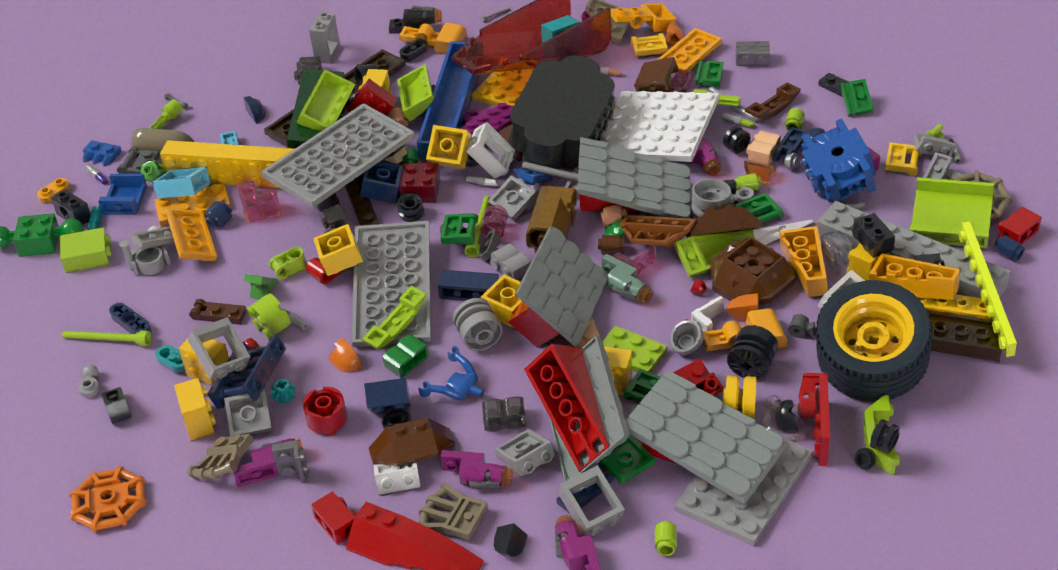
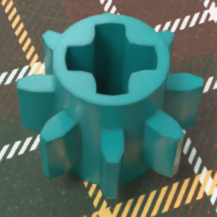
(283, 391)

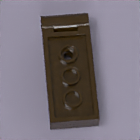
(964, 336)

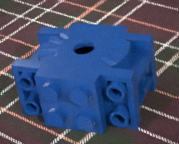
(838, 163)

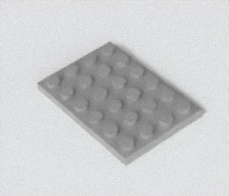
(748, 521)

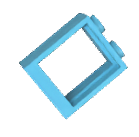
(182, 182)

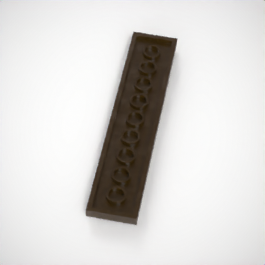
(384, 61)

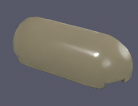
(156, 138)

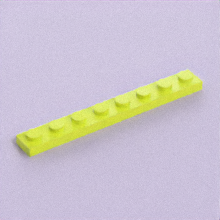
(988, 291)

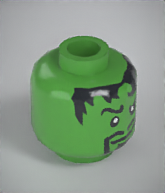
(152, 170)

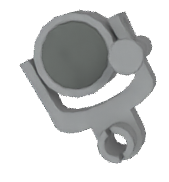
(149, 260)

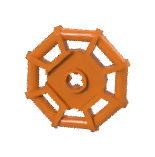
(106, 484)

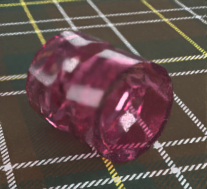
(494, 219)

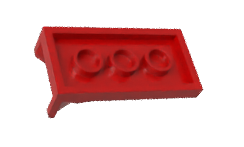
(816, 408)

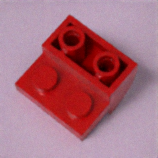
(699, 375)

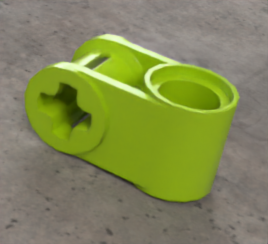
(289, 262)

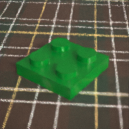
(627, 460)

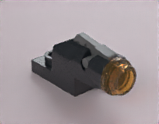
(415, 18)

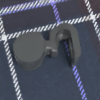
(800, 327)

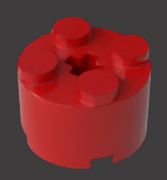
(325, 410)

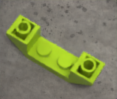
(872, 415)

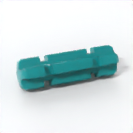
(95, 218)

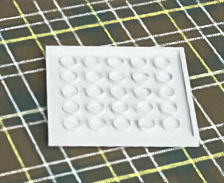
(661, 123)

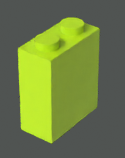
(85, 249)

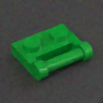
(762, 204)
(453, 227)
(643, 382)

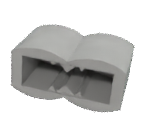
(510, 261)

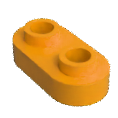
(52, 189)

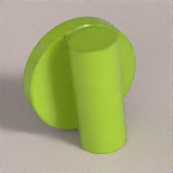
(936, 131)

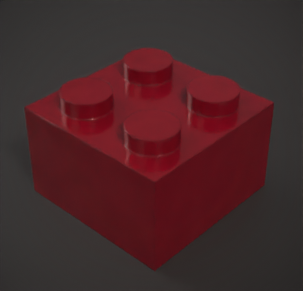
(421, 180)

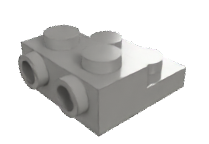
(515, 197)
(248, 416)
(525, 452)

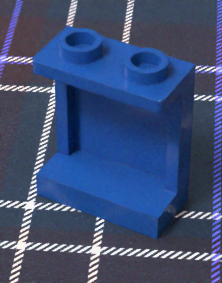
(124, 194)

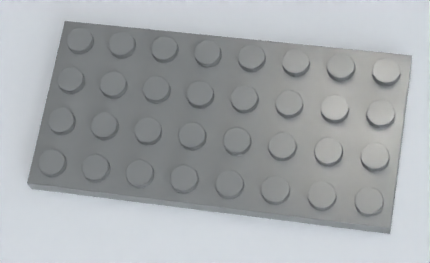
(337, 155)
(392, 262)

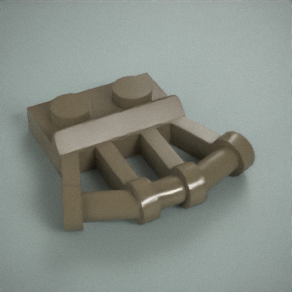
(221, 458)
(464, 514)

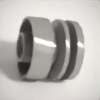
(477, 324)

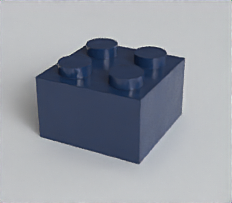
(382, 182)
(387, 395)

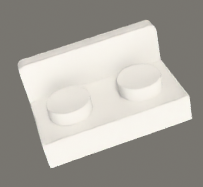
(396, 478)

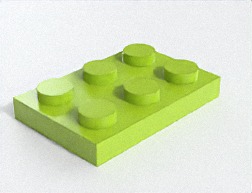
(645, 352)

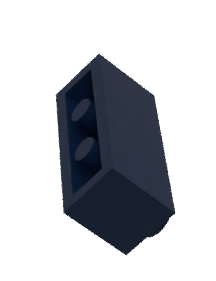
(464, 284)

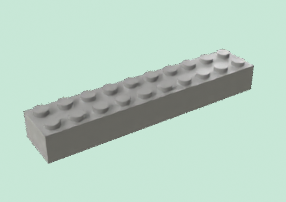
(909, 244)

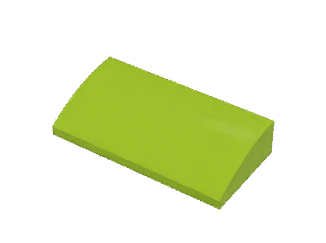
(415, 92)
(325, 101)

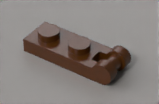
(216, 311)

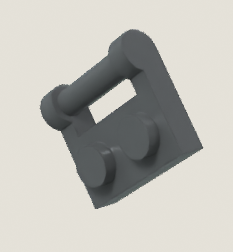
(143, 155)

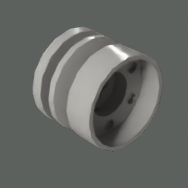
(708, 194)

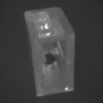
(835, 246)

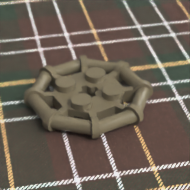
(1003, 197)

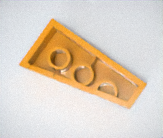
(805, 253)
(918, 277)

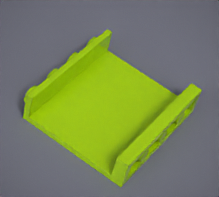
(946, 204)

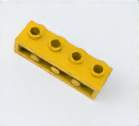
(959, 305)

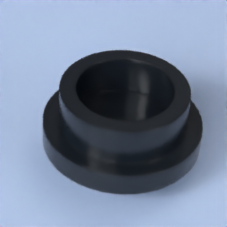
(865, 458)

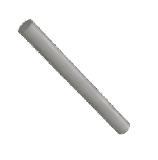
(740, 108)
(550, 171)

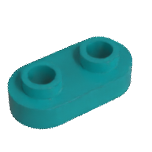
(170, 358)

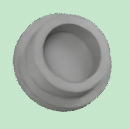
(792, 161)

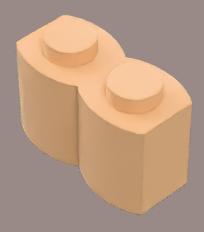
(763, 147)

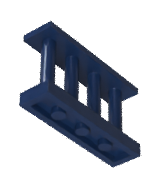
(255, 380)

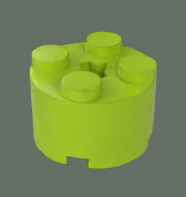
(269, 316)

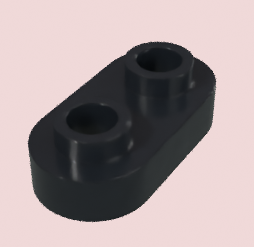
(413, 49)

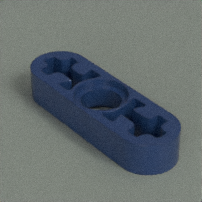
(132, 327)

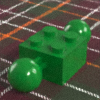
(37, 234)

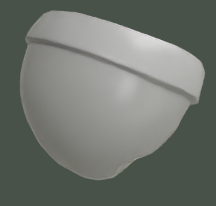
(686, 337)

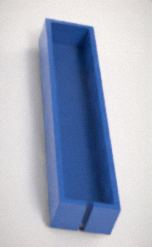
(450, 100)

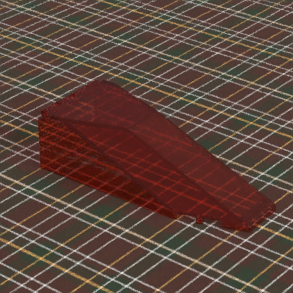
(517, 39)

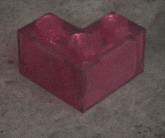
(258, 204)

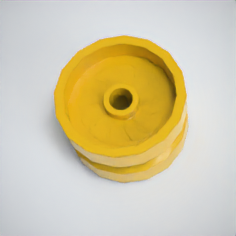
(741, 398)

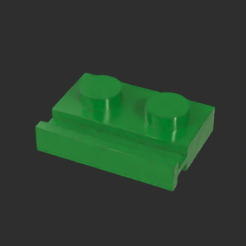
(709, 73)
(856, 97)

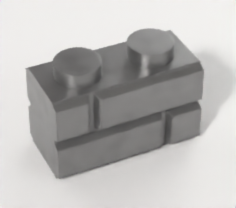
(753, 53)

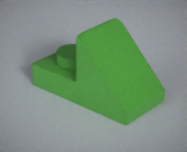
(260, 285)

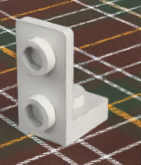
(703, 315)

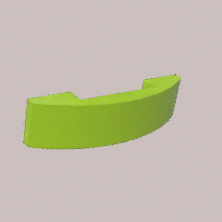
(398, 320)

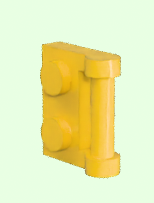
(649, 45)
(896, 158)

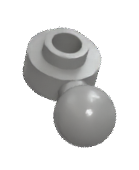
(741, 195)
(89, 373)

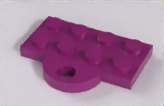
(497, 117)

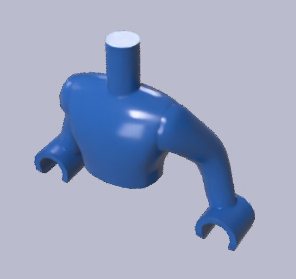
(458, 384)

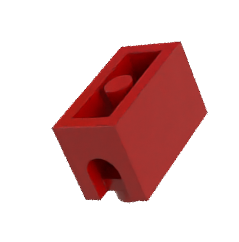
(1020, 225)
(333, 516)

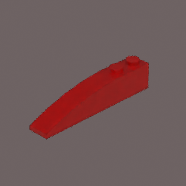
(402, 541)

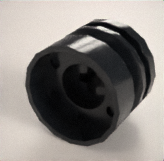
(752, 352)

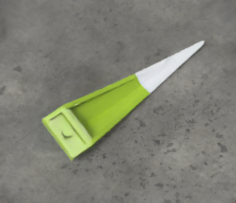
(698, 251)

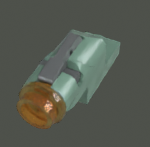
(624, 280)

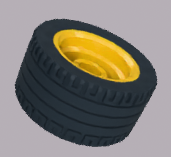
(868, 359)

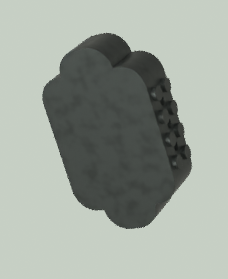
(558, 108)

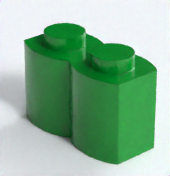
(405, 356)

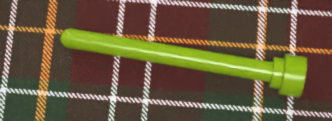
(473, 250)
(142, 338)

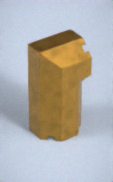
(552, 208)

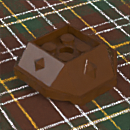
(750, 269)

